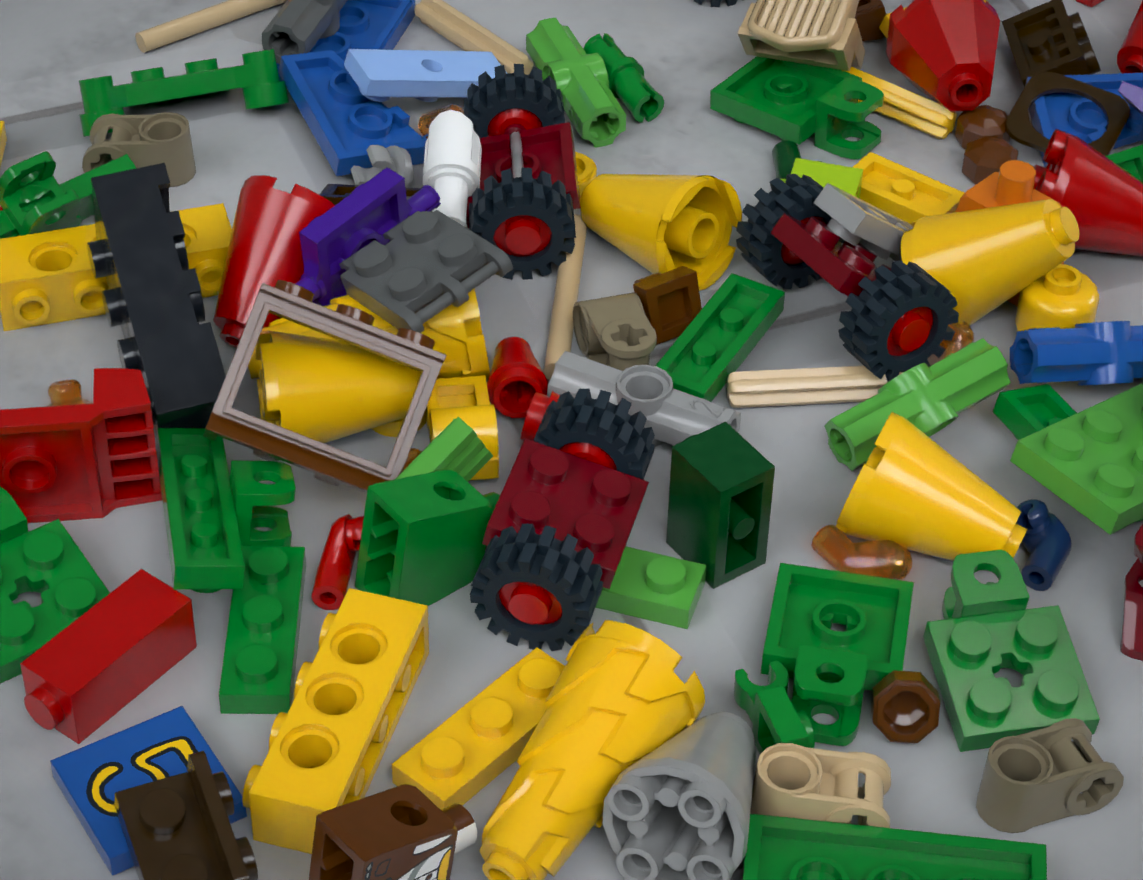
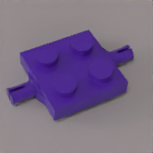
(353, 225)

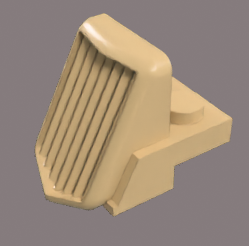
(804, 32)

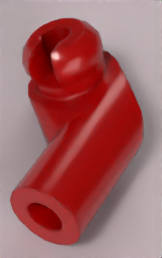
(337, 562)

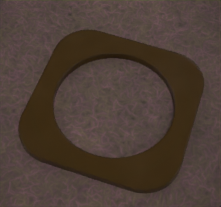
(1021, 130)

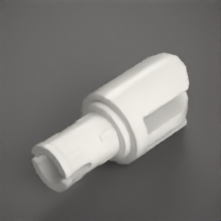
(452, 162)

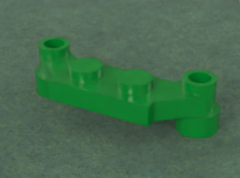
(256, 77)

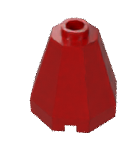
(946, 49)

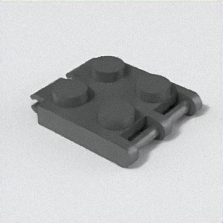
(421, 269)

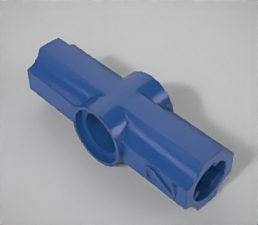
(1087, 354)

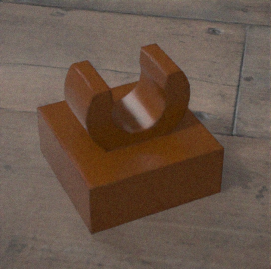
(669, 301)

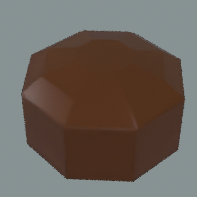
(980, 123)
(986, 157)
(905, 706)

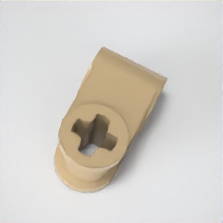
(820, 785)

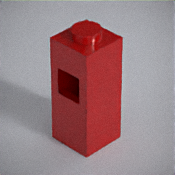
(108, 656)

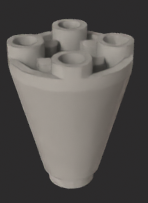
(685, 804)

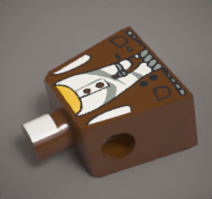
(390, 838)

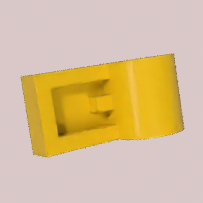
(469, 401)

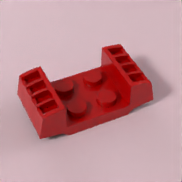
(82, 456)

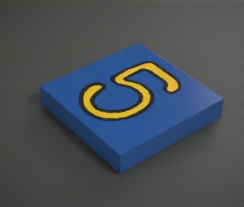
(126, 760)

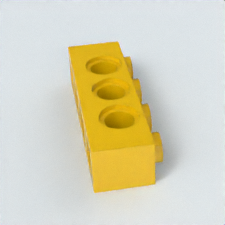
(51, 278)
(339, 717)

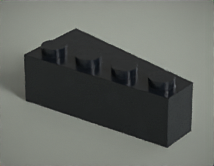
(154, 296)

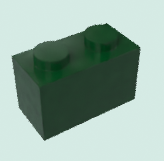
(720, 503)

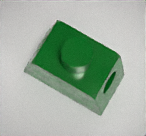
(422, 536)

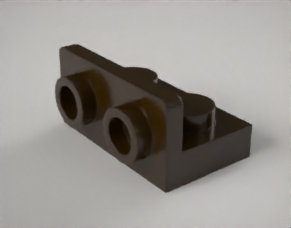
(1050, 42)
(183, 828)

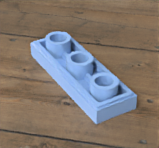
(417, 72)

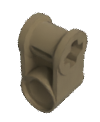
(147, 142)
(614, 331)
(1041, 776)

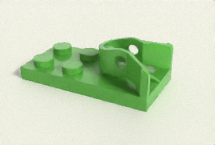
(1093, 460)

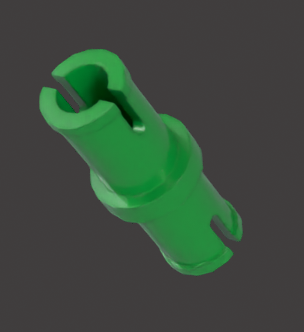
(626, 79)

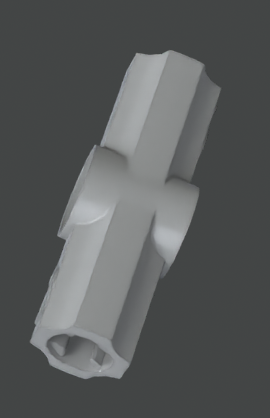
(650, 390)

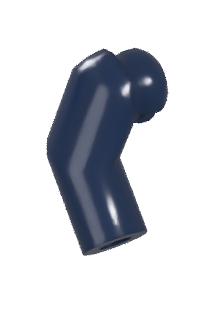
(1046, 543)

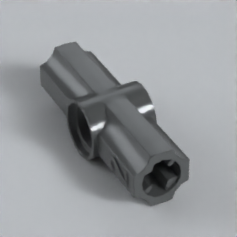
(301, 25)

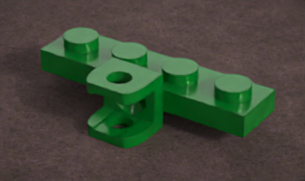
(37, 203)
(216, 512)

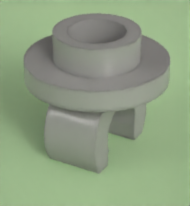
(392, 157)

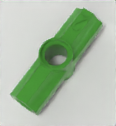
(581, 81)
(924, 396)

